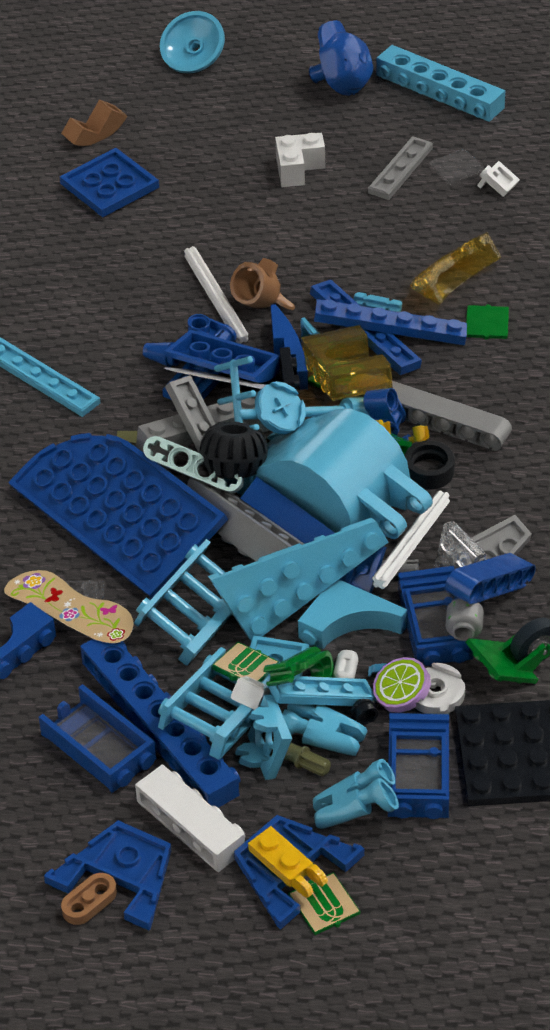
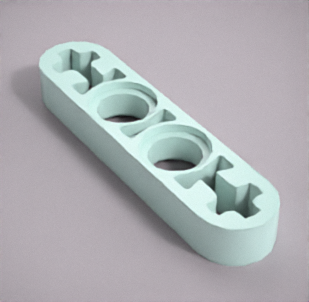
(191, 468)

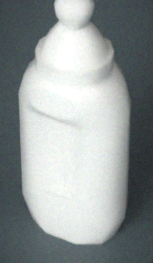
(346, 664)

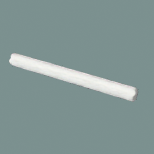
(215, 293)
(410, 541)

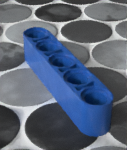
(489, 578)

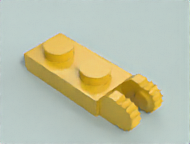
(286, 861)

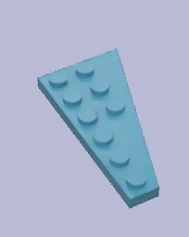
(286, 580)

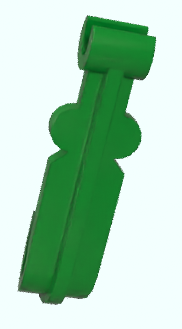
(318, 661)

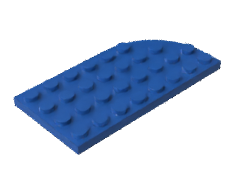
(119, 506)

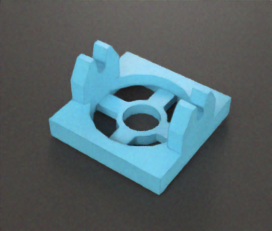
(256, 754)

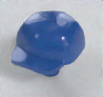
(343, 59)

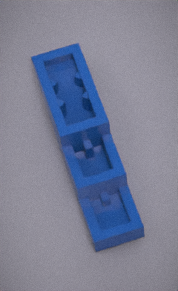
(285, 336)
(283, 512)

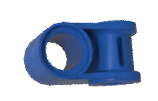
(211, 327)
(385, 406)

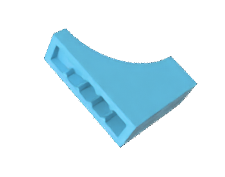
(347, 609)

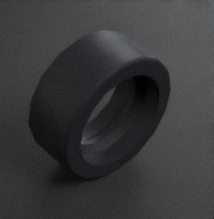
(431, 450)

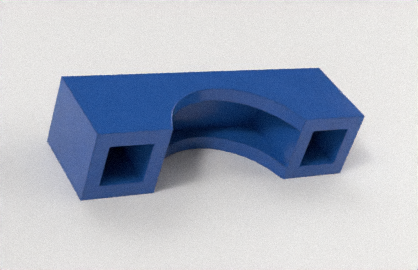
(30, 632)

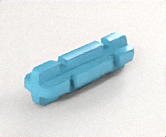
(377, 301)

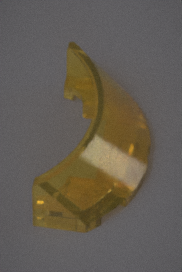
(455, 268)

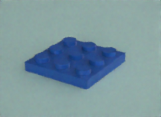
(109, 182)

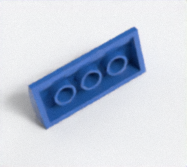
(212, 351)

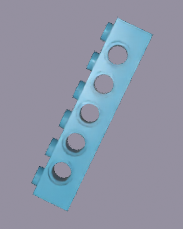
(440, 83)

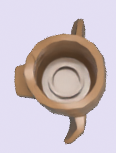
(258, 285)

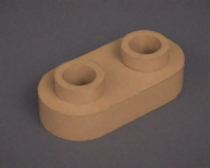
(87, 899)

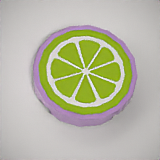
(401, 684)

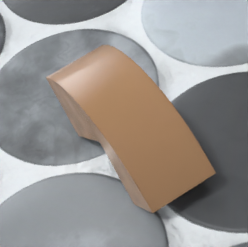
(101, 124)

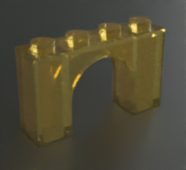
(343, 363)

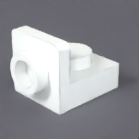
(499, 178)

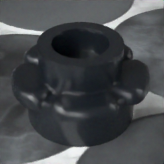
(364, 711)

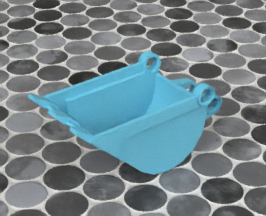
(342, 472)

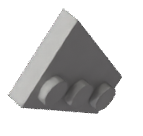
(503, 538)

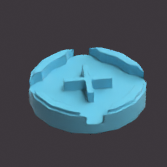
(280, 408)

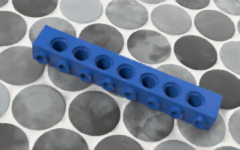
(177, 743)

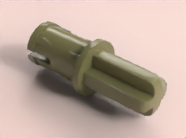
(305, 758)

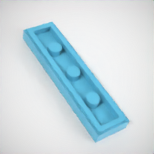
(322, 691)

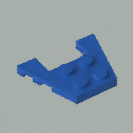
(311, 844)
(131, 858)

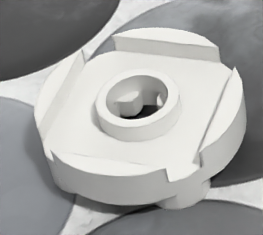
(451, 692)

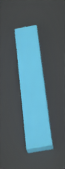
(46, 379)

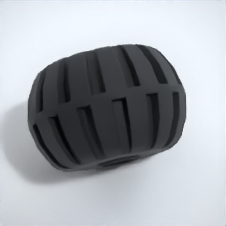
(233, 449)

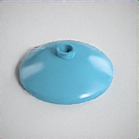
(186, 34)

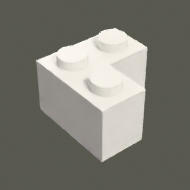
(299, 154)

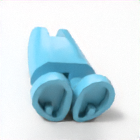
(325, 728)
(354, 796)

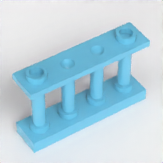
(207, 626)
(235, 722)

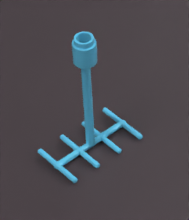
(240, 414)

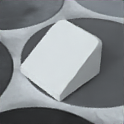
(249, 692)

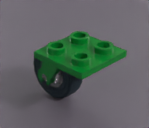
(517, 656)

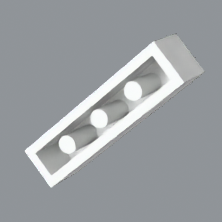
(190, 817)

